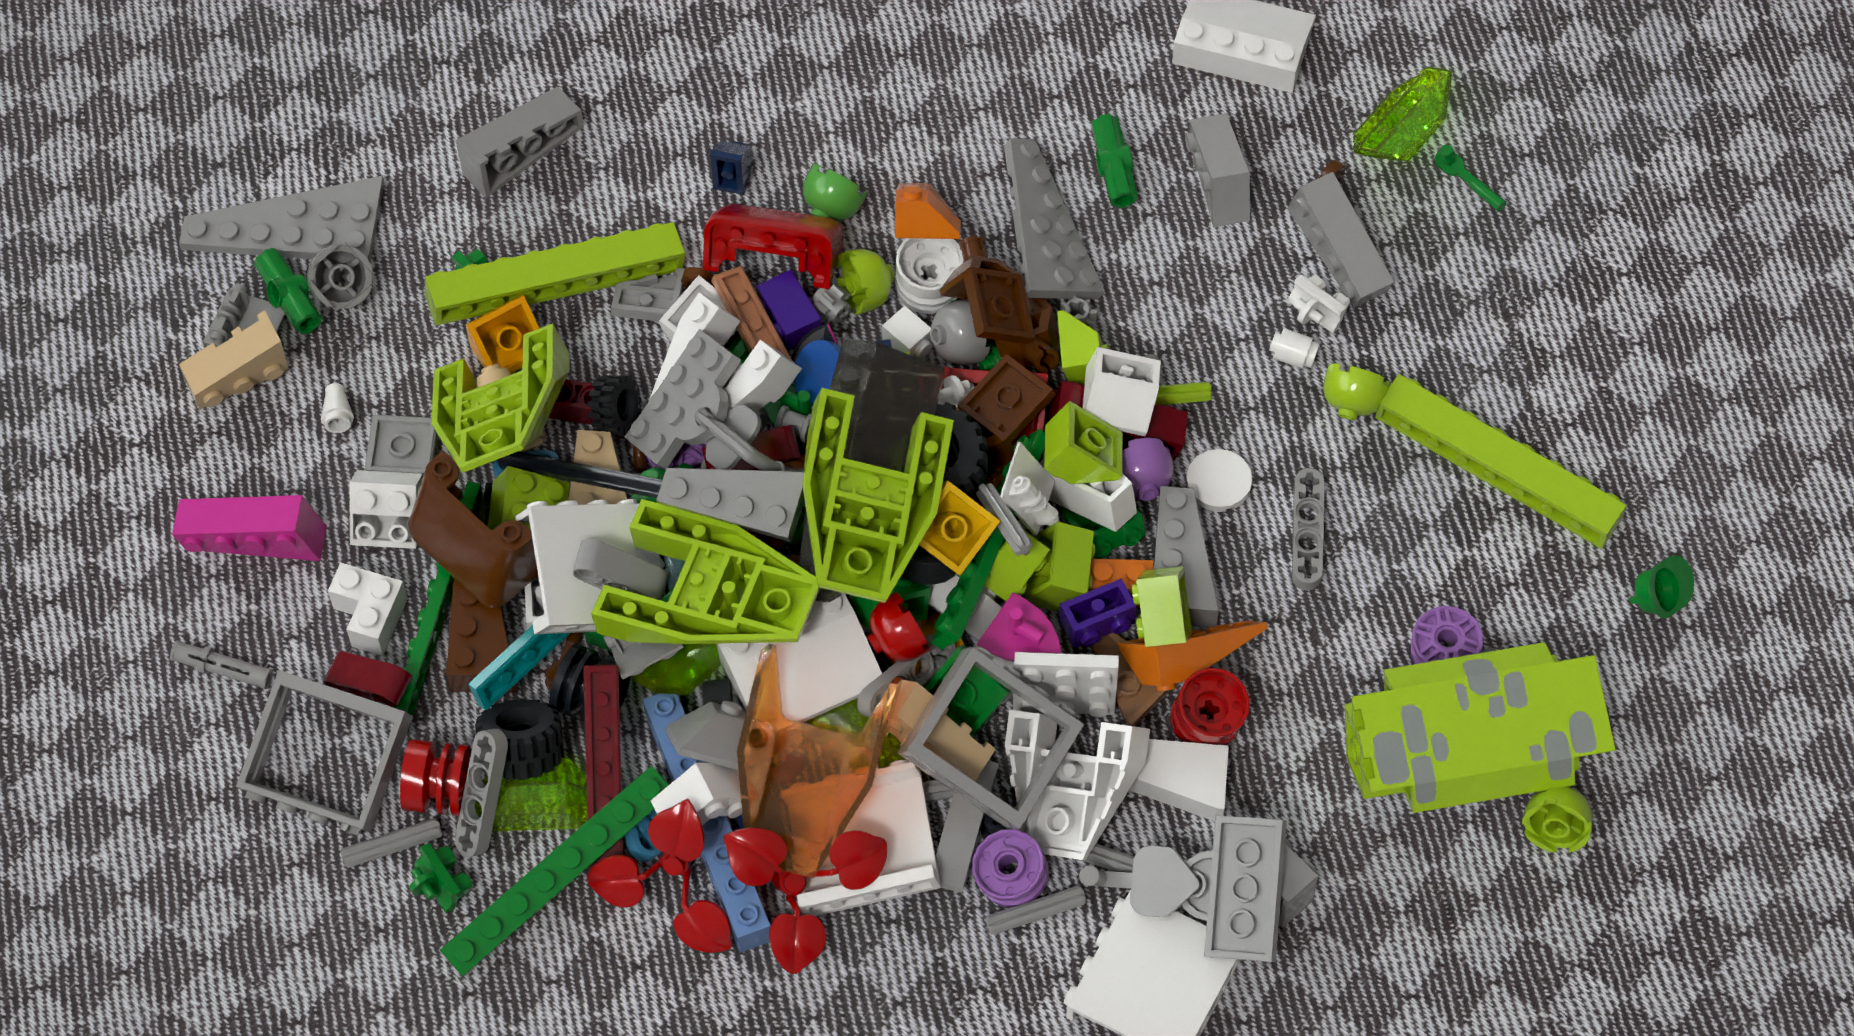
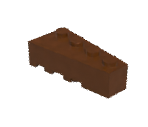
(474, 639)

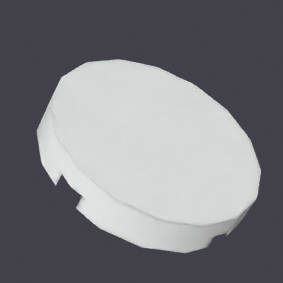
(1219, 480)

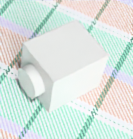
(908, 333)

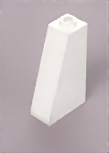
(1185, 776)

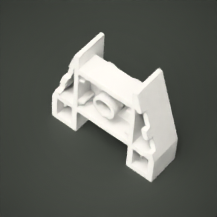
(755, 382)

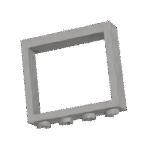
(266, 734)
(960, 783)

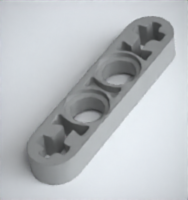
(1305, 528)
(930, 664)
(490, 754)

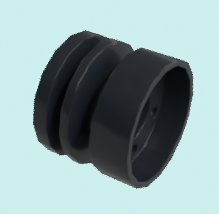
(568, 682)

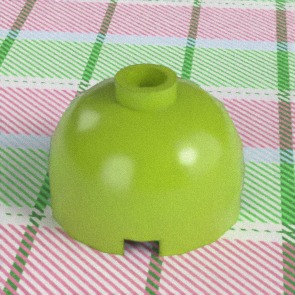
(865, 279)
(1354, 391)
(1558, 819)

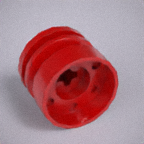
(1220, 696)
(430, 777)

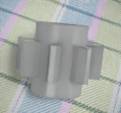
(831, 304)
(1080, 310)

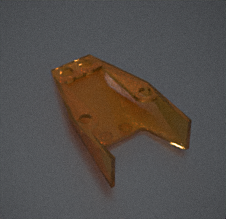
(804, 776)

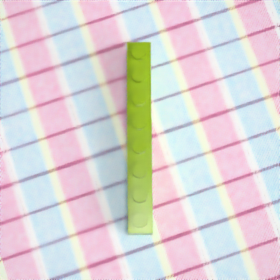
(554, 272)
(1501, 461)

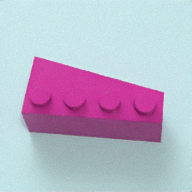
(251, 526)

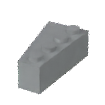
(517, 140)
(1340, 239)
(748, 498)
(1183, 544)

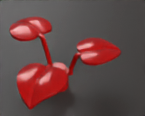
(681, 838)
(755, 860)

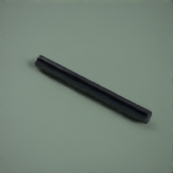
(583, 474)

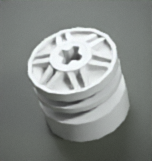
(923, 270)

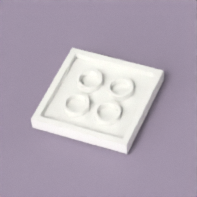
(1074, 680)

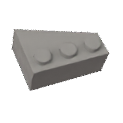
(1220, 169)

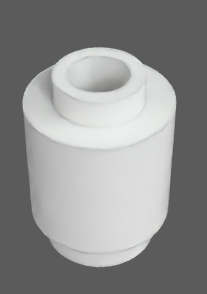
(1294, 348)

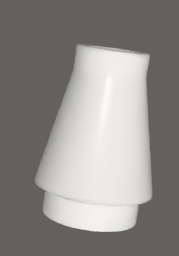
(336, 409)

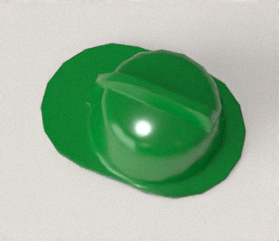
(1664, 587)

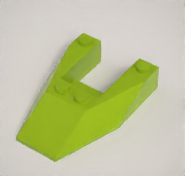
(504, 414)
(864, 515)
(726, 590)

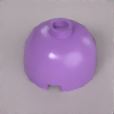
(1147, 467)

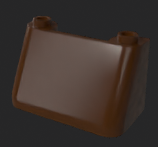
(484, 561)

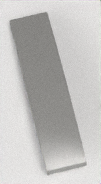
(962, 835)

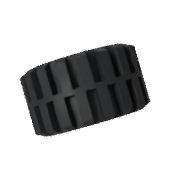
(531, 733)

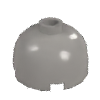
(340, 276)
(955, 334)

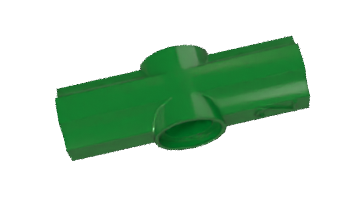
(1114, 161)
(288, 291)

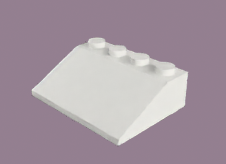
(1244, 41)
(819, 670)

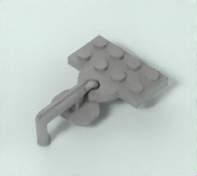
(694, 410)
(1235, 888)

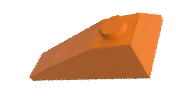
(924, 213)
(1174, 663)

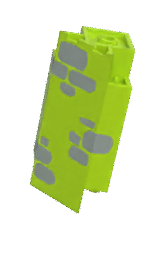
(1477, 727)

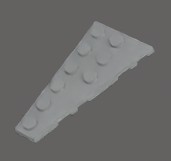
(1046, 236)

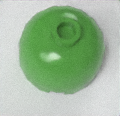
(832, 194)

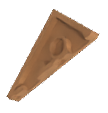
(1131, 696)

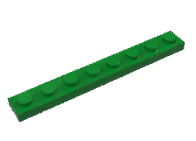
(965, 594)
(432, 617)
(554, 873)

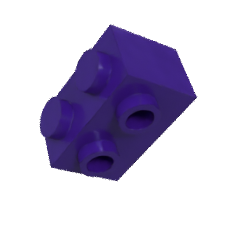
(788, 308)
(1097, 614)

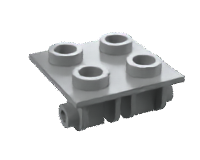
(240, 310)
(636, 657)

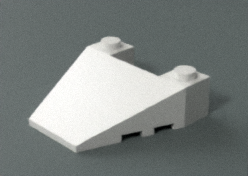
(1082, 789)

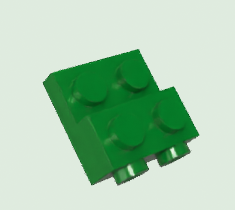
(1104, 538)
(976, 697)

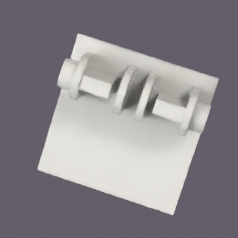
(1029, 490)

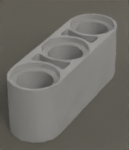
(607, 565)

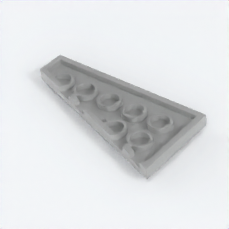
(292, 224)

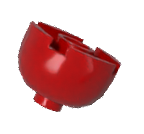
(896, 631)

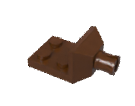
(993, 293)
(1047, 342)
(1004, 406)

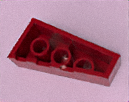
(1165, 423)

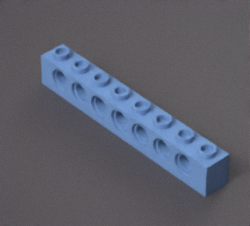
(738, 900)

